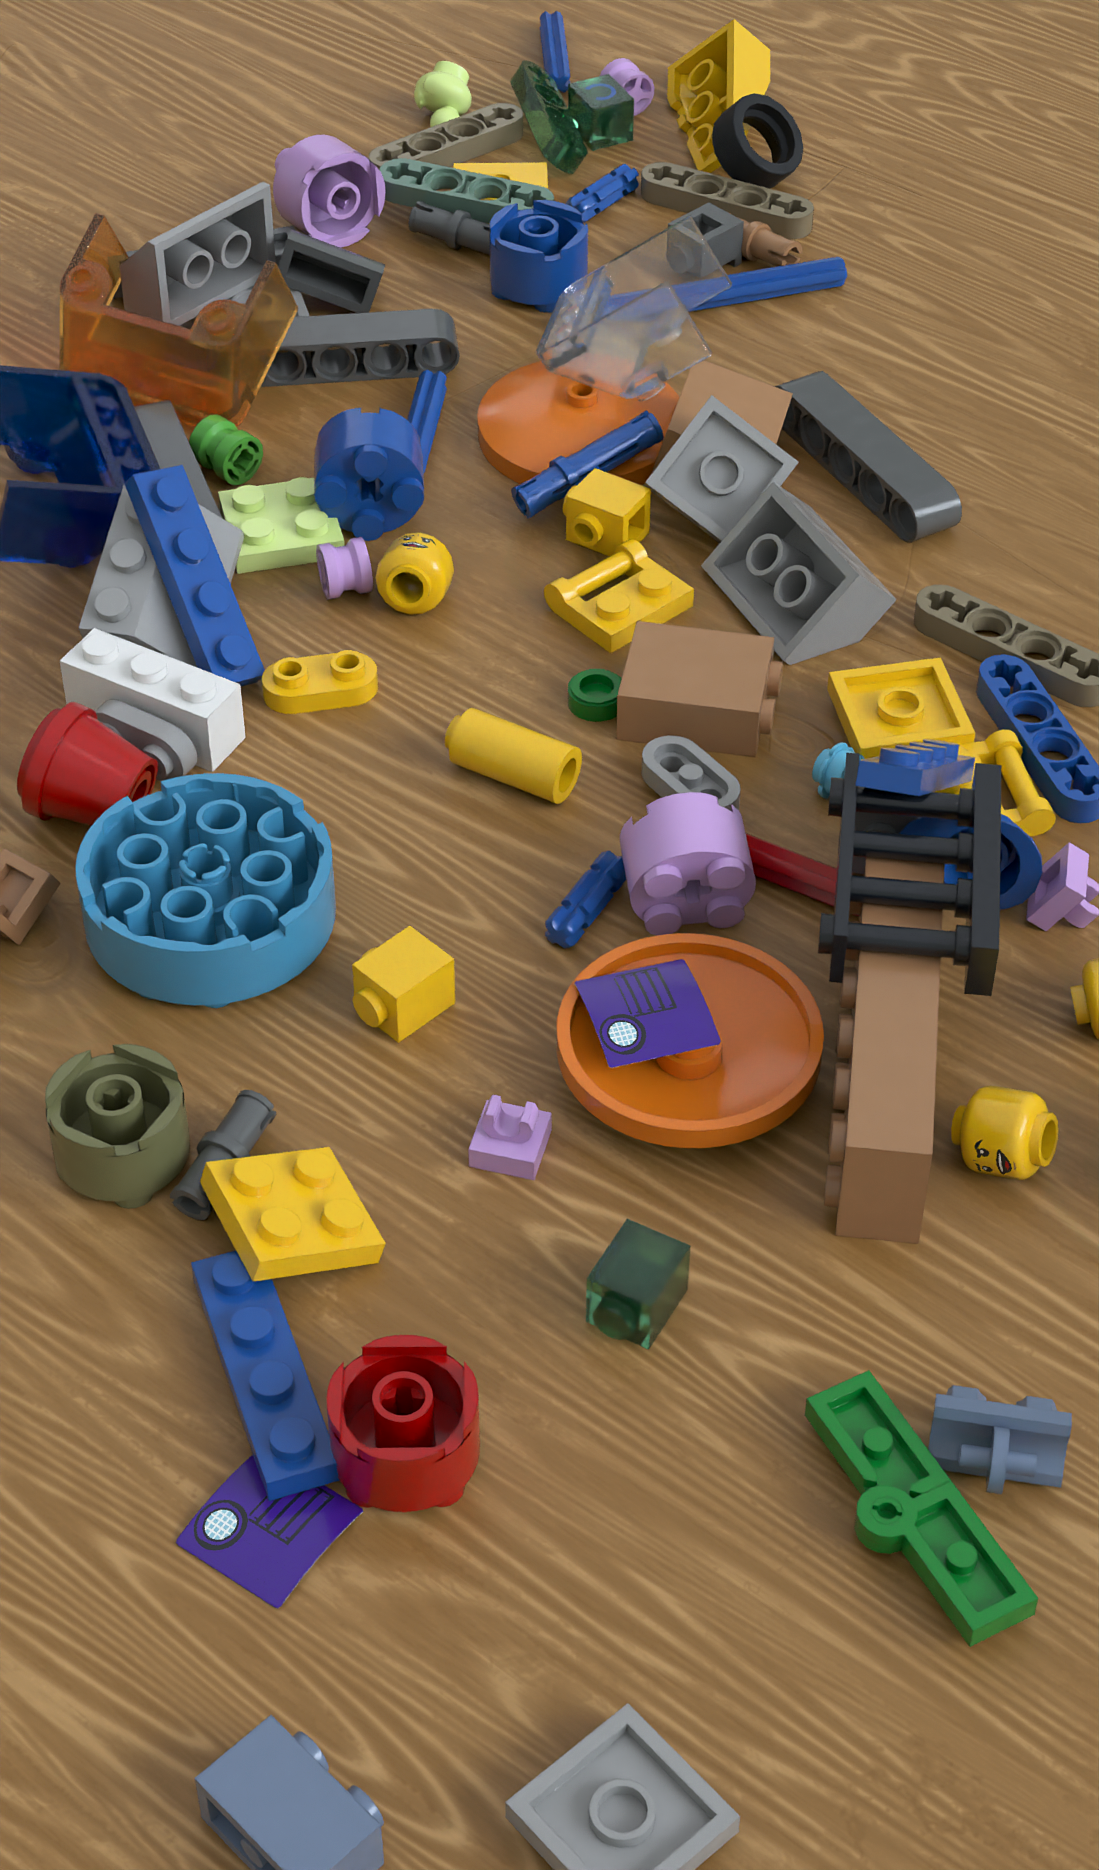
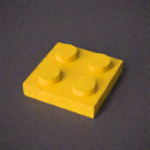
(898, 705)
(291, 1213)

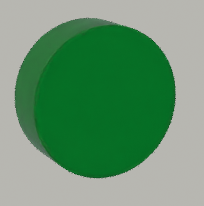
(594, 694)

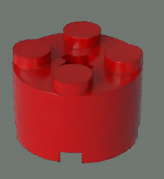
(404, 1425)

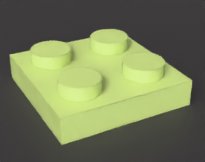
(278, 524)

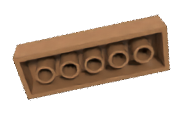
(889, 1074)

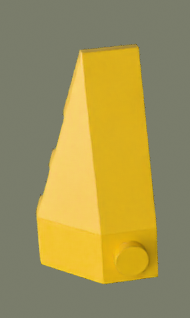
(712, 80)

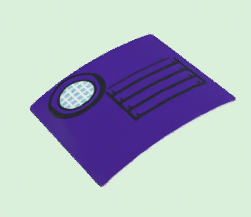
(648, 1013)
(264, 1541)

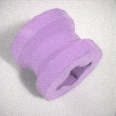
(633, 81)
(344, 568)

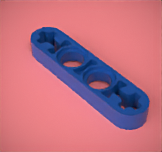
(1051, 734)

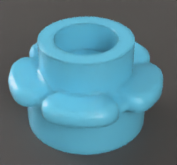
(830, 764)

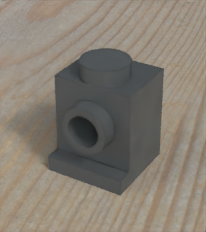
(720, 231)

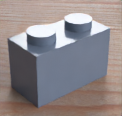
(285, 1809)

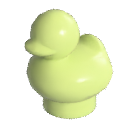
(444, 92)

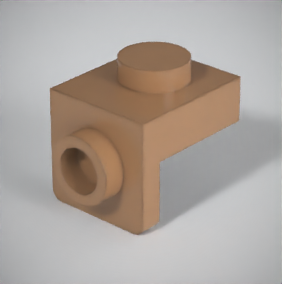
(23, 895)

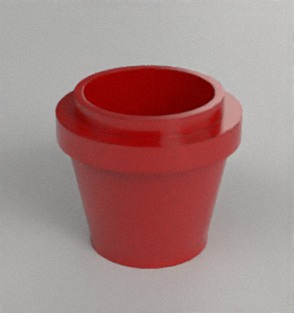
(80, 767)

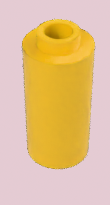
(513, 755)

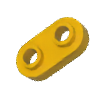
(319, 682)

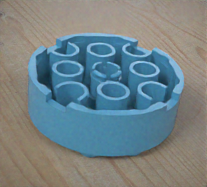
(206, 889)

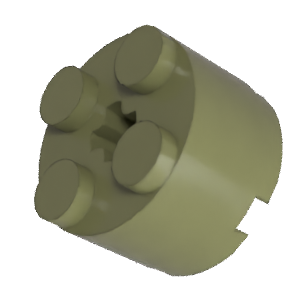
(118, 1124)

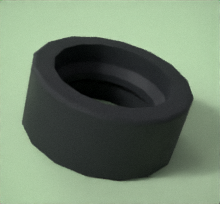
(775, 126)

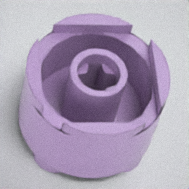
(328, 189)
(687, 863)

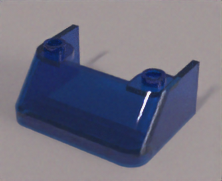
(91, 440)

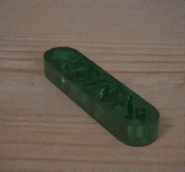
(548, 117)

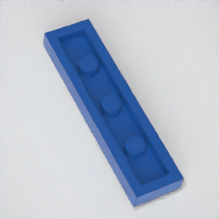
(194, 575)
(916, 768)
(265, 1377)

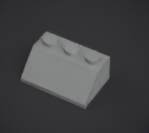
(201, 259)
(796, 578)
(130, 593)

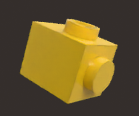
(606, 512)
(403, 984)

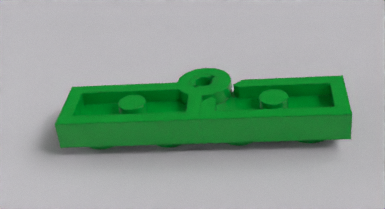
(918, 1510)

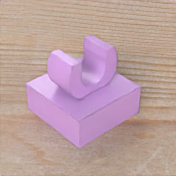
(1064, 891)
(510, 1138)

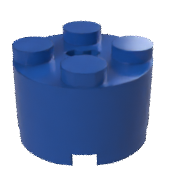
(537, 252)
(368, 471)

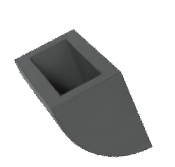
(330, 272)

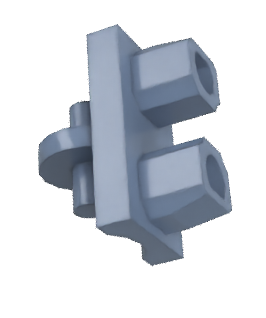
(999, 1439)

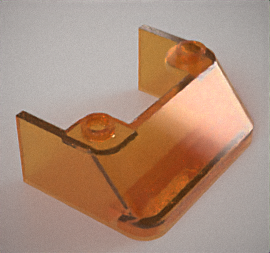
(198, 369)

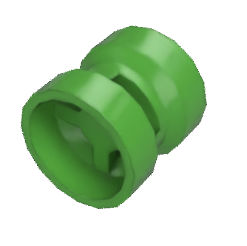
(226, 450)

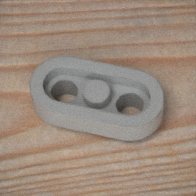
(152, 735)
(680, 766)

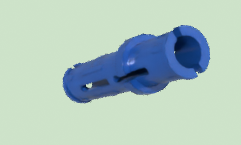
(601, 454)

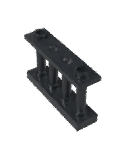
(971, 898)

